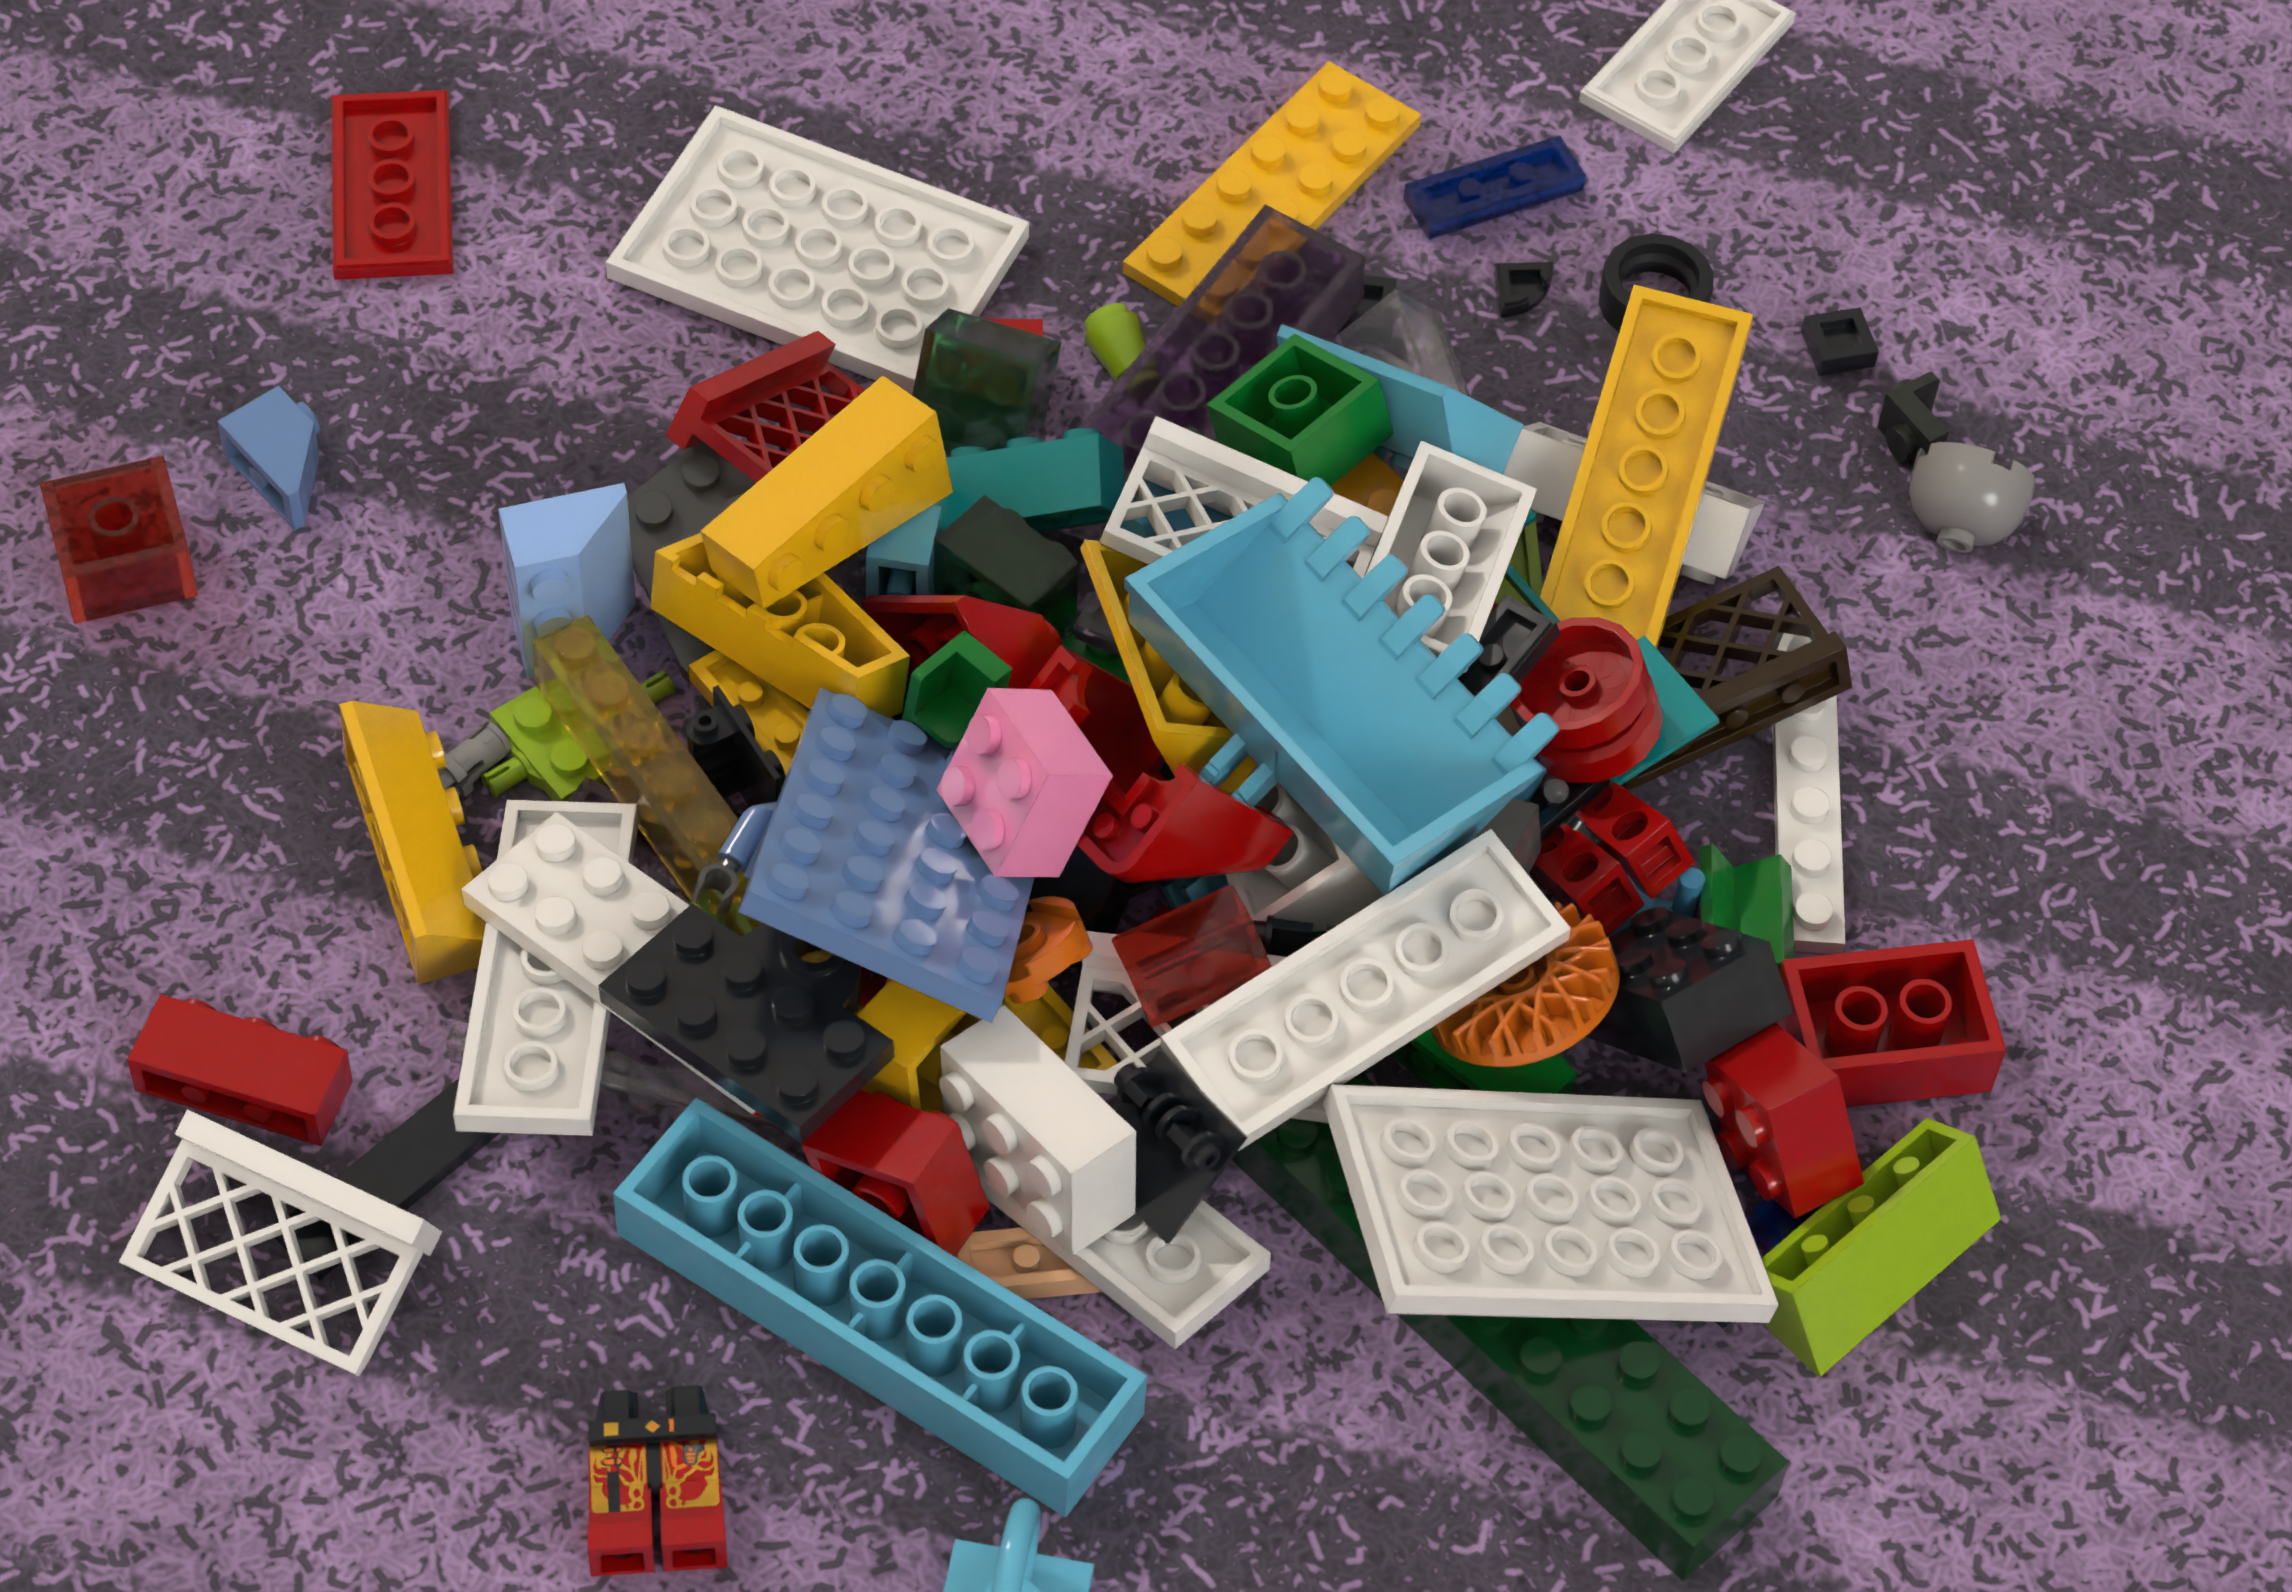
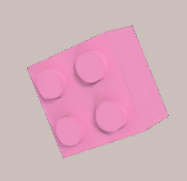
(1023, 782)

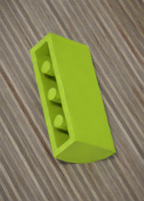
(1879, 1243)

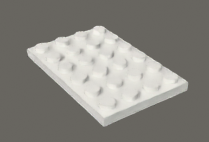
(812, 242)
(1546, 1205)

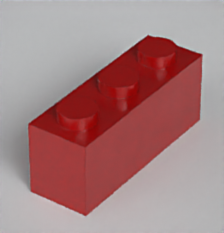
(240, 1069)

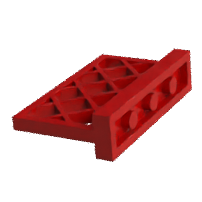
(764, 390)

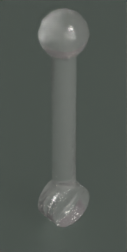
(1555, 789)

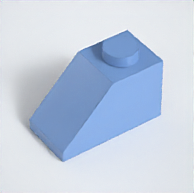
(275, 451)

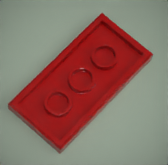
(391, 185)

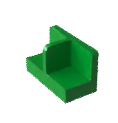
(951, 686)

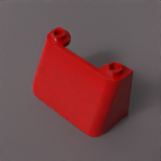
(1143, 821)

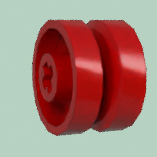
(1598, 696)

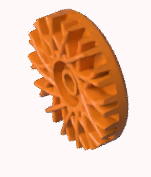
(1541, 1006)

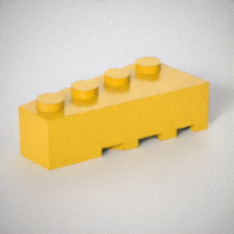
(832, 495)
(794, 644)

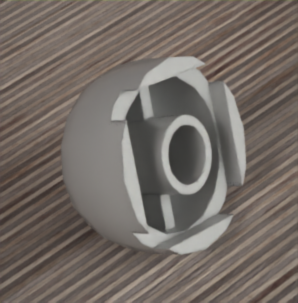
(1967, 496)

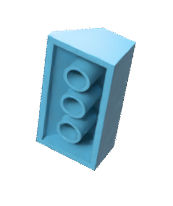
(1430, 413)

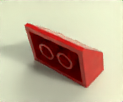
(930, 621)

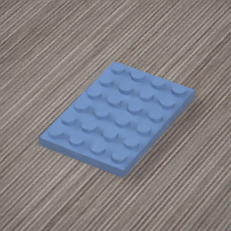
(879, 864)

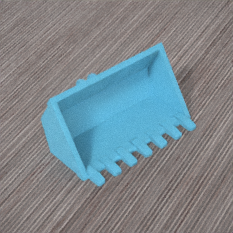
(1335, 686)

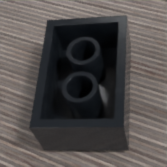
(1689, 989)

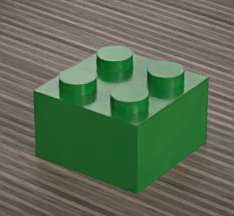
(1303, 412)

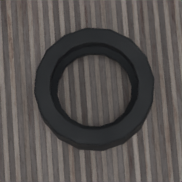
(1652, 254)

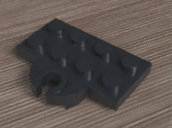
(753, 1016)

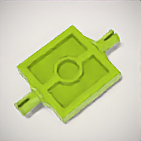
(545, 748)

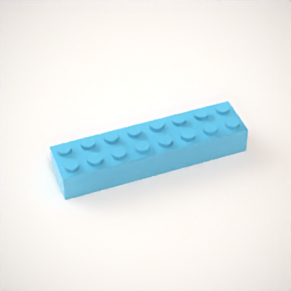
(881, 1306)

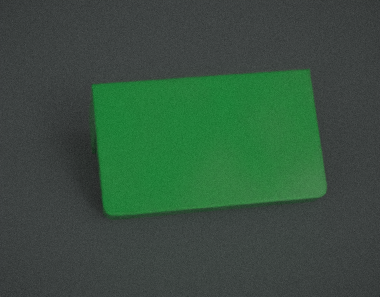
(1750, 898)

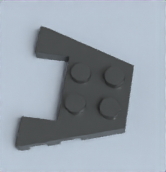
(675, 507)

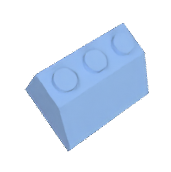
(567, 562)

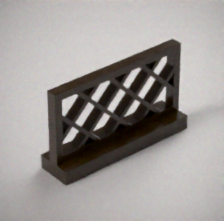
(1766, 694)

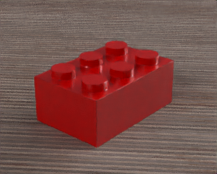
(1897, 1021)

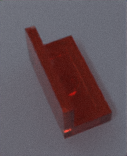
(1191, 955)

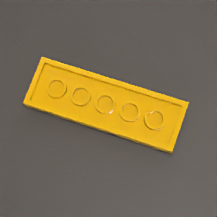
(1296, 162)
(1646, 461)

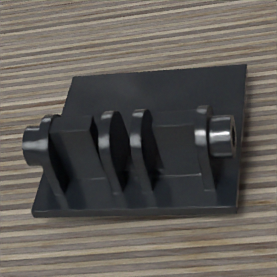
(730, 756)
(1179, 1141)

